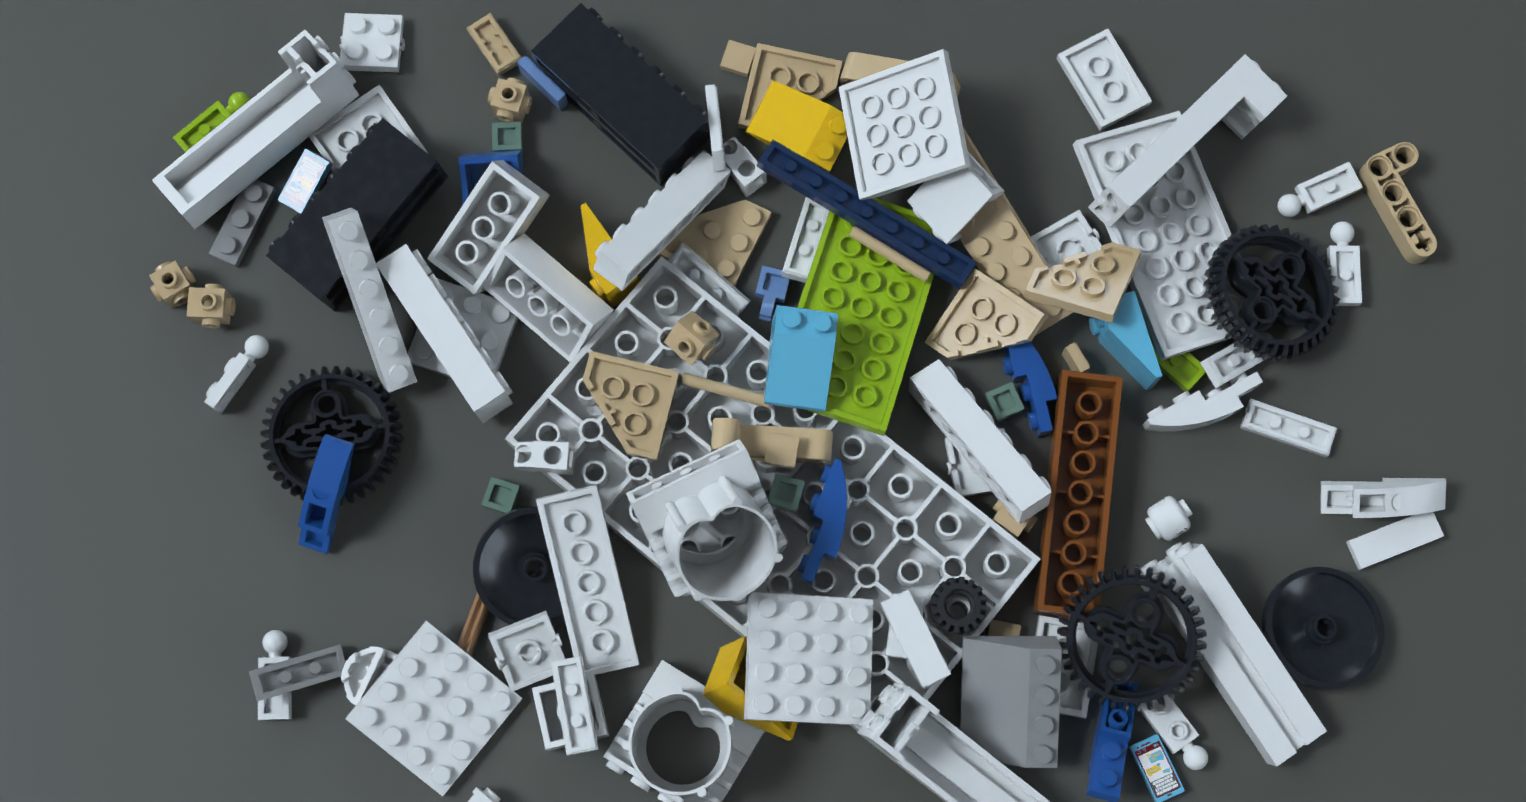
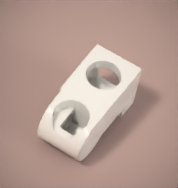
(743, 167)
(544, 457)

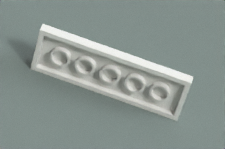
(588, 579)

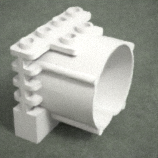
(698, 494)
(670, 692)

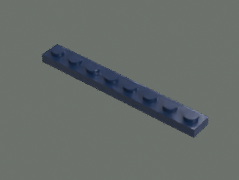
(866, 214)

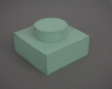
(507, 136)
(1004, 402)
(786, 492)
(500, 495)

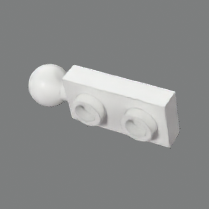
(1321, 191)
(1345, 265)
(1230, 363)
(236, 373)
(279, 706)
(1175, 732)

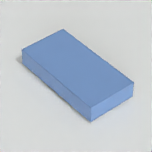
(543, 82)

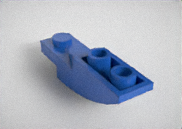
(1026, 365)
(324, 492)
(829, 510)
(1110, 748)

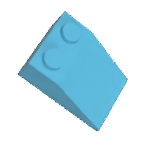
(1129, 341)
(800, 358)

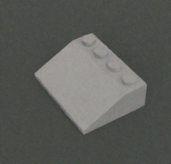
(1012, 697)

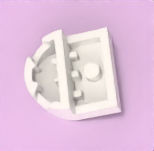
(363, 670)

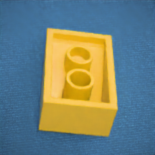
(800, 124)
(594, 237)
(727, 688)

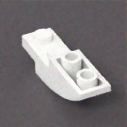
(1195, 412)
(1383, 499)

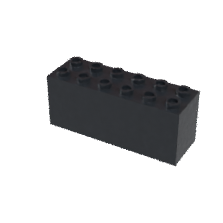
(622, 93)
(382, 180)

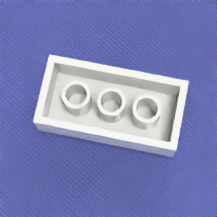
(490, 219)
(546, 296)

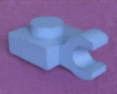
(771, 288)

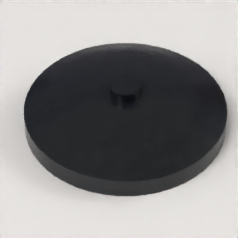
(515, 568)
(1323, 628)

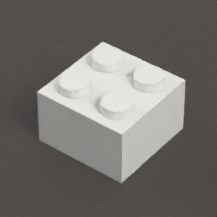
(549, 716)

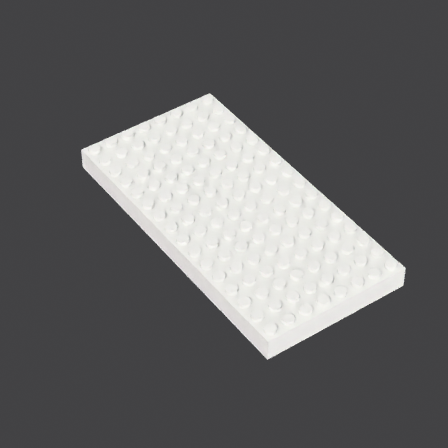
(900, 517)

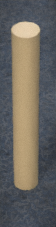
(890, 254)
(724, 389)

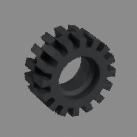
(971, 592)

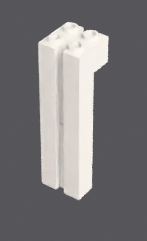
(1238, 99)
(260, 131)
(1239, 656)
(939, 753)

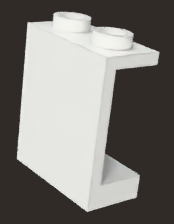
(954, 199)

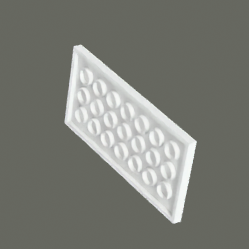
(1174, 228)

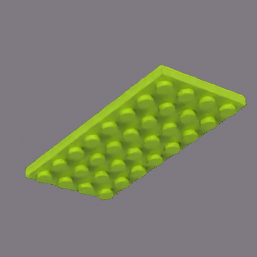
(875, 321)

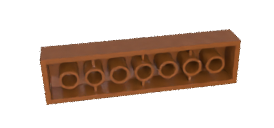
(1080, 486)

